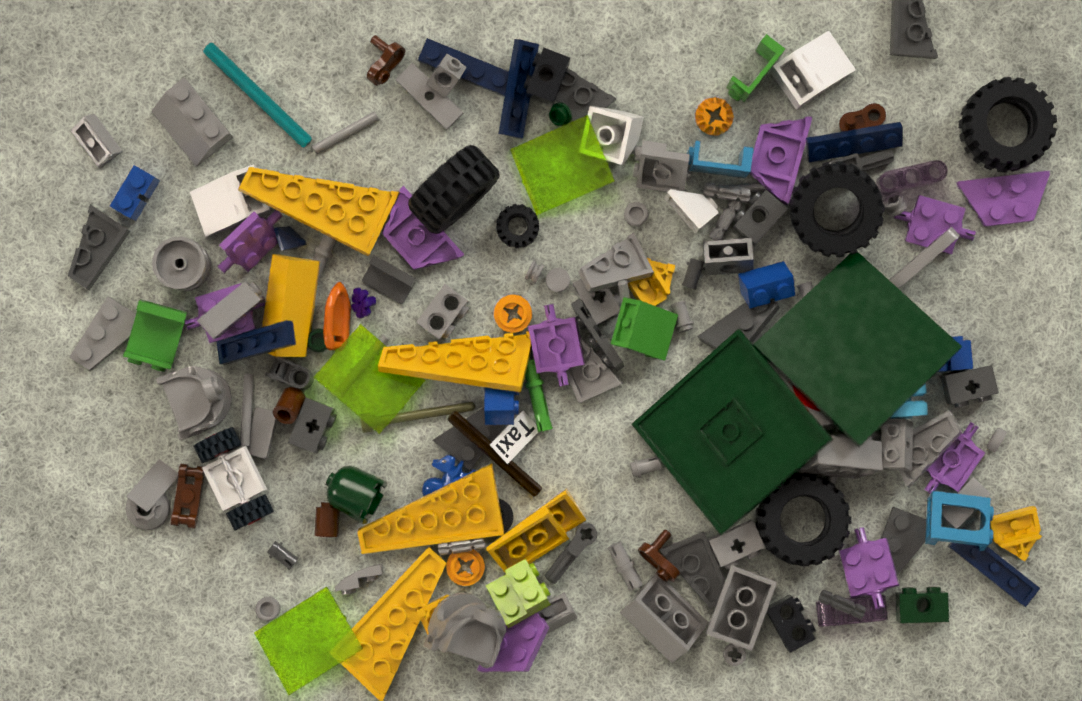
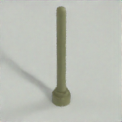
(425, 413)

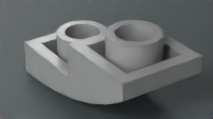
(954, 515)
(353, 581)

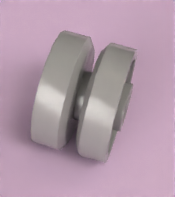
(176, 250)

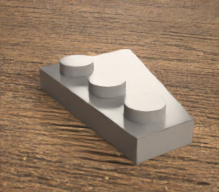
(621, 262)
(104, 334)
(592, 377)
(930, 443)

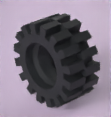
(517, 240)

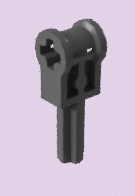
(868, 162)
(570, 553)

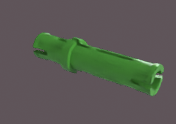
(537, 397)

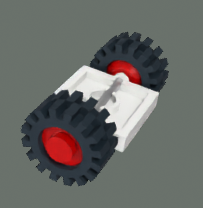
(234, 478)

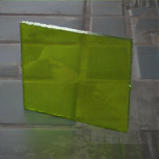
(562, 165)
(356, 382)
(308, 640)

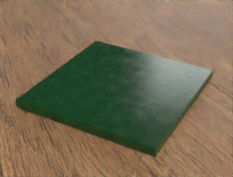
(857, 347)
(731, 432)

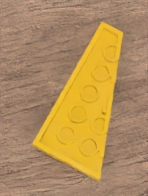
(331, 207)
(467, 361)
(450, 514)
(392, 623)

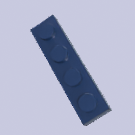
(476, 71)
(515, 100)
(854, 141)
(256, 342)
(998, 571)

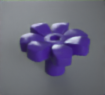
(362, 302)

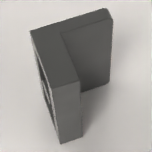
(388, 279)

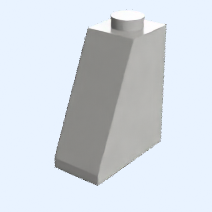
(231, 309)

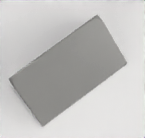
(96, 140)
(262, 433)
(558, 613)

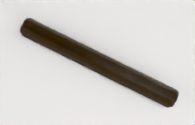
(483, 444)

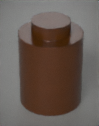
(289, 405)
(326, 521)

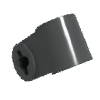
(285, 371)

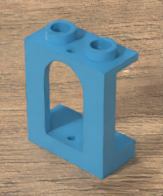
(936, 533)

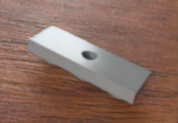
(439, 107)

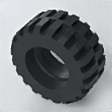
(1033, 107)
(453, 189)
(856, 234)
(832, 535)

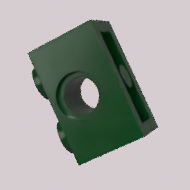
(936, 610)

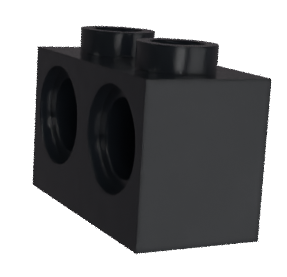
(785, 625)

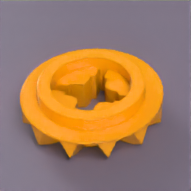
(703, 118)
(501, 315)
(464, 578)

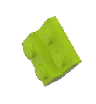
(519, 593)

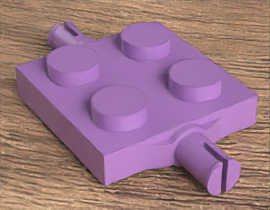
(931, 219)
(250, 241)
(208, 301)
(556, 345)
(956, 462)
(869, 568)

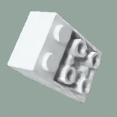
(812, 70)
(223, 206)

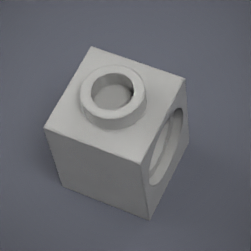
(445, 82)

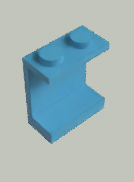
(741, 170)

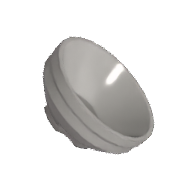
(155, 519)

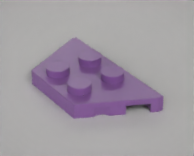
(778, 156)
(1005, 198)
(414, 240)
(520, 645)

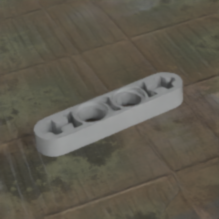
(924, 257)

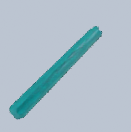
(257, 95)

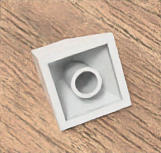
(616, 132)
(692, 208)

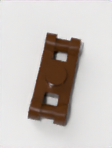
(188, 496)

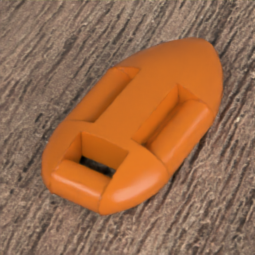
(337, 317)

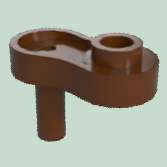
(391, 57)
(861, 119)
(650, 553)

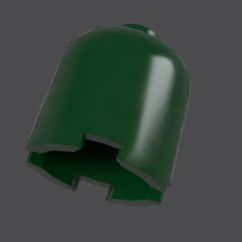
(355, 492)

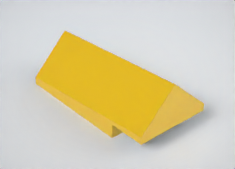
(292, 298)
(537, 532)

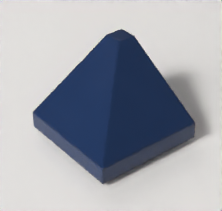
(288, 238)

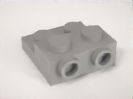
(660, 168)

